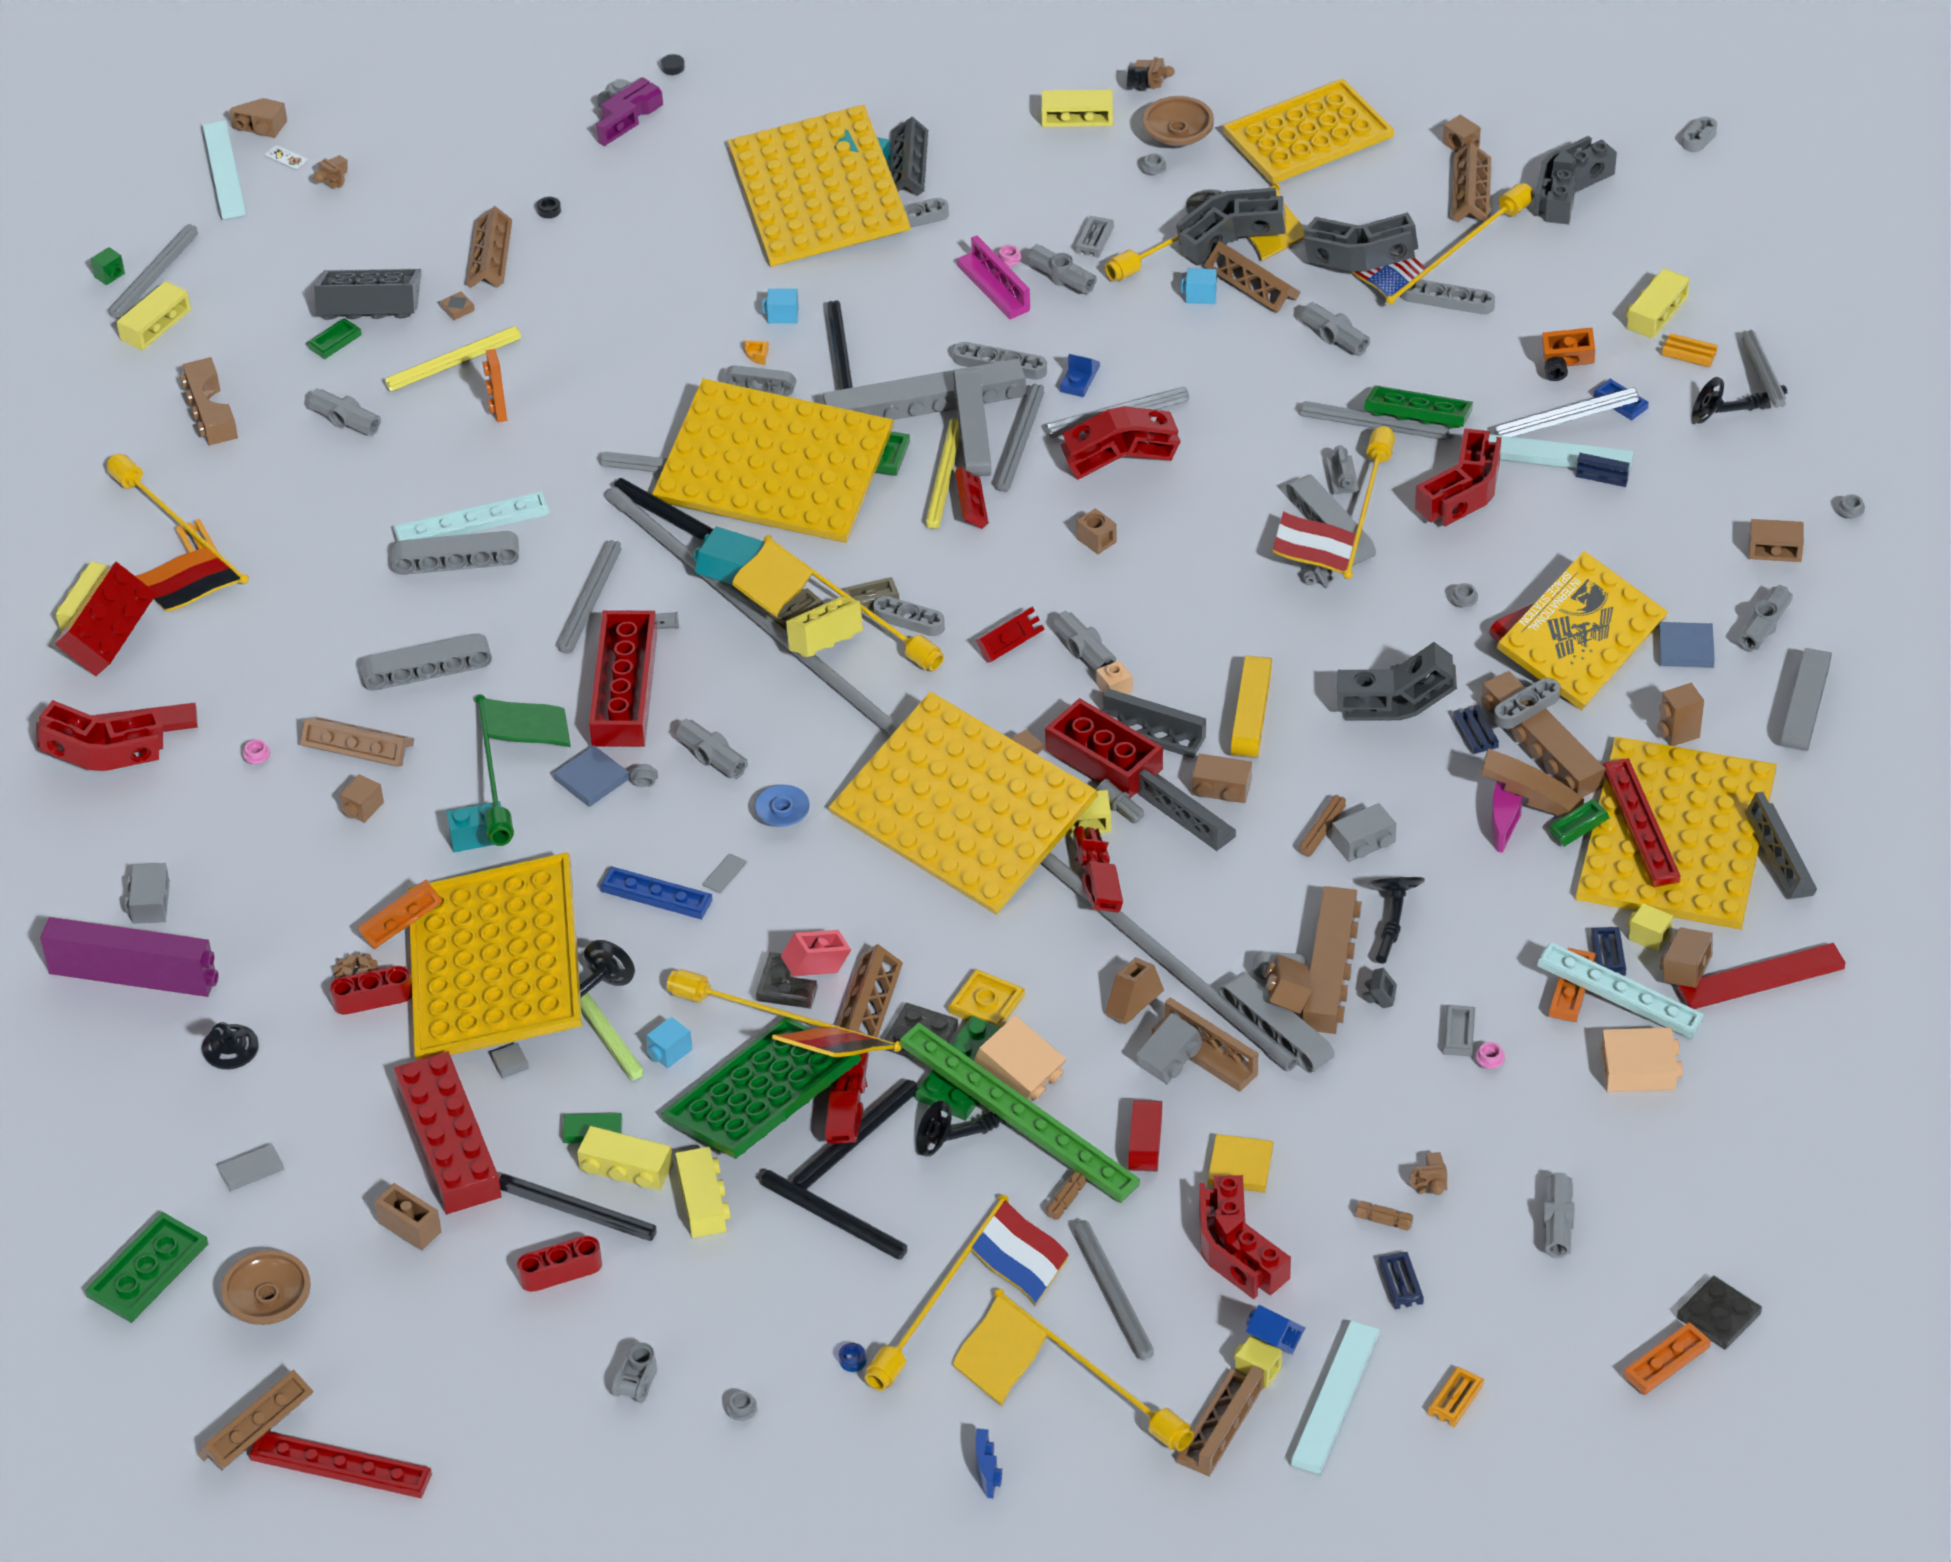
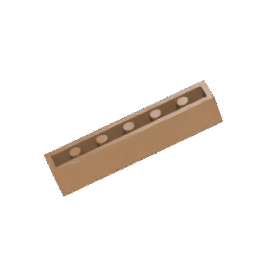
(1548, 740)
(1330, 958)

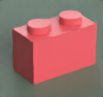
(815, 953)

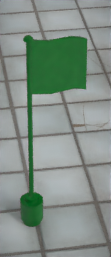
(520, 724)

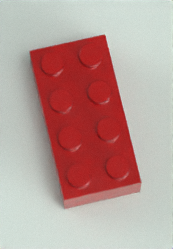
(105, 618)
(1102, 746)

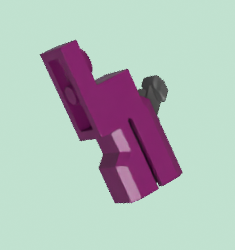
(622, 109)

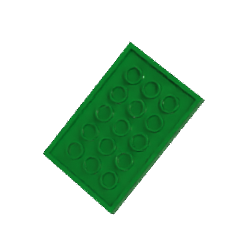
(755, 1091)

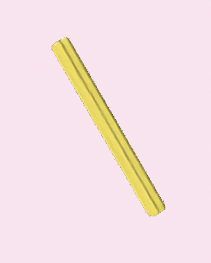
(452, 358)
(943, 475)

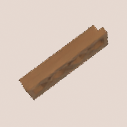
(1466, 180)
(489, 248)
(1258, 272)
(355, 740)
(864, 990)
(1219, 1060)
(256, 1420)
(1227, 1424)

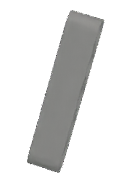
(972, 421)
(1320, 506)
(455, 552)
(426, 661)
(1806, 699)
(1278, 1022)

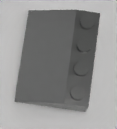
(367, 292)

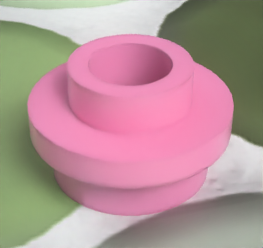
(1009, 255)
(256, 751)
(1490, 1055)

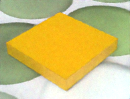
(986, 998)
(1242, 1157)

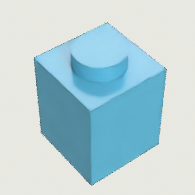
(1200, 286)
(781, 305)
(669, 1042)

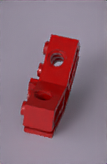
(1119, 434)
(1463, 484)
(100, 742)
(1250, 1258)

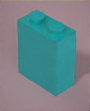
(725, 554)

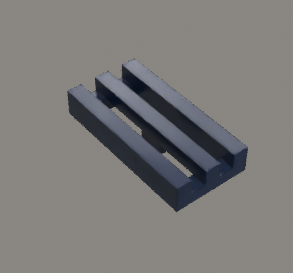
(1604, 472)
(1485, 726)
(1621, 966)
(1405, 1298)

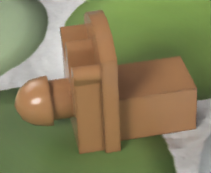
(1156, 72)
(332, 171)
(1430, 1177)

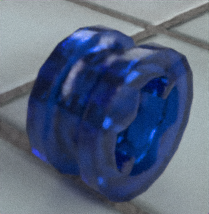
(852, 1349)

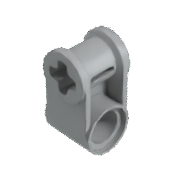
(636, 1377)

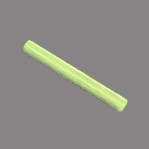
(611, 1038)

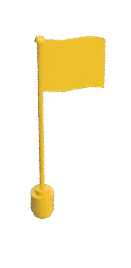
(1130, 262)
(778, 576)
(1008, 1345)

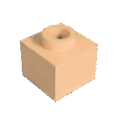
(1114, 677)

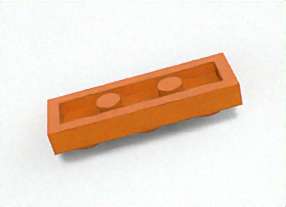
(494, 385)
(400, 914)
(1569, 996)
(1667, 1358)

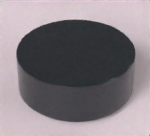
(672, 64)
(548, 207)

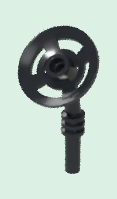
(1713, 401)
(1397, 888)
(606, 966)
(230, 1045)
(940, 1128)

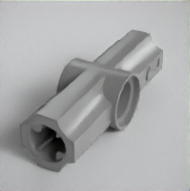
(1062, 269)
(1335, 328)
(344, 412)
(1765, 618)
(1083, 641)
(711, 748)
(1558, 1215)

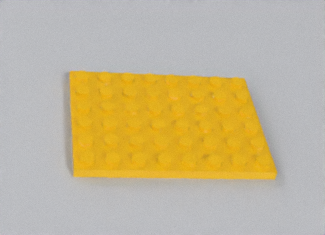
(818, 195)
(774, 460)
(963, 802)
(1702, 816)
(496, 958)

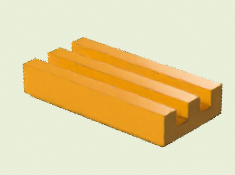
(1689, 350)
(182, 532)
(1445, 1414)

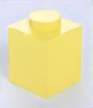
(1650, 927)
(1259, 1354)

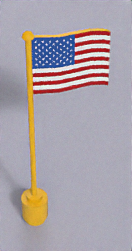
(1400, 276)

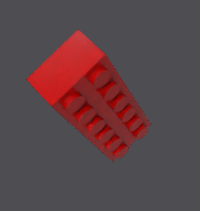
(623, 678)
(447, 1132)

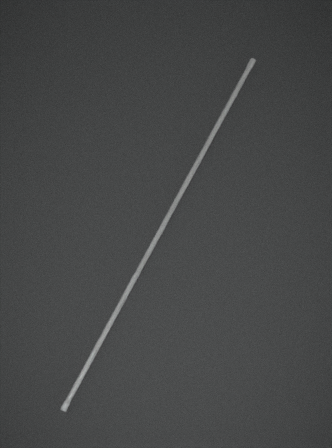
(1274, 1049)

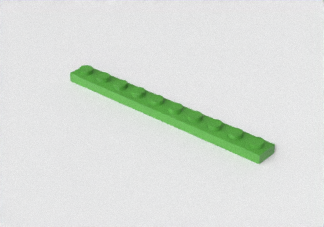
(1020, 1112)

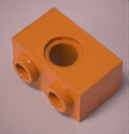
(1573, 345)

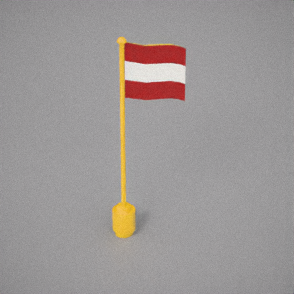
(1324, 543)

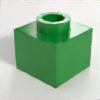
(107, 266)

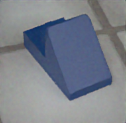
(1079, 375)

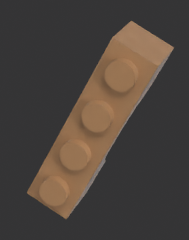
(215, 418)

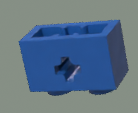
(1274, 1329)

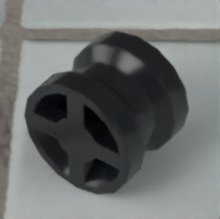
(1137, 78)

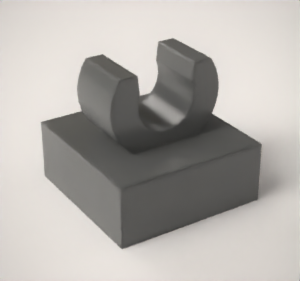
(1381, 988)

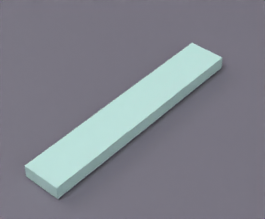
(224, 170)
(1554, 452)
(475, 518)
(1620, 990)
(1335, 1397)

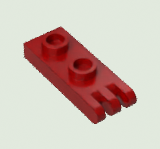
(971, 498)
(1009, 635)

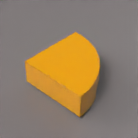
(756, 351)

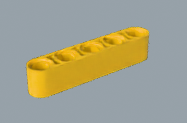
(1251, 706)

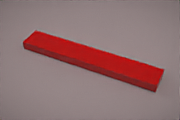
(172, 717)
(1641, 823)
(1763, 976)
(341, 1464)

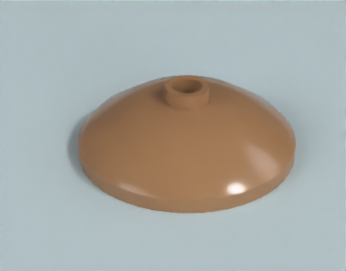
(1178, 120)
(262, 1277)

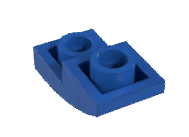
(986, 1461)

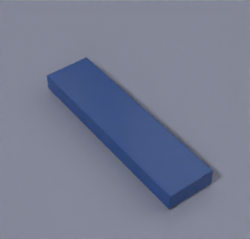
(656, 892)

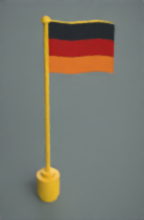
(188, 575)
(826, 1040)

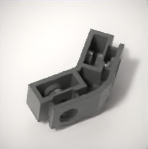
(1568, 172)
(1229, 217)
(1362, 246)
(1399, 690)

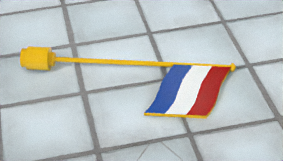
(1011, 1250)

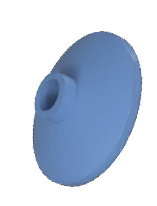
(782, 805)

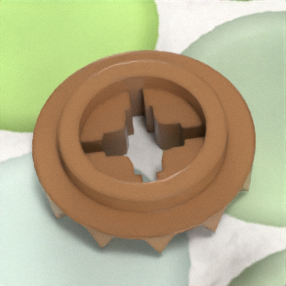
(346, 965)

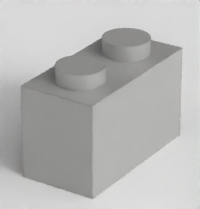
(1364, 832)
(148, 893)
(1169, 1048)

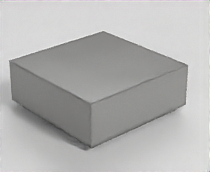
(510, 1060)

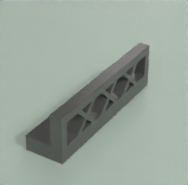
(909, 155)
(1157, 719)
(1185, 810)
(1779, 848)

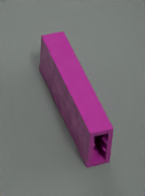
(129, 956)

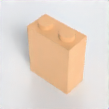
(1021, 1059)
(1640, 1059)

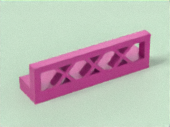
(995, 279)

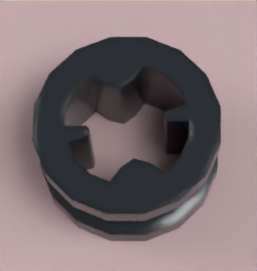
(1553, 363)

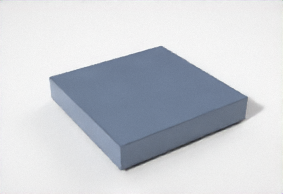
(1686, 644)
(591, 775)

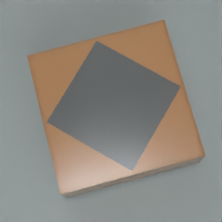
(457, 305)

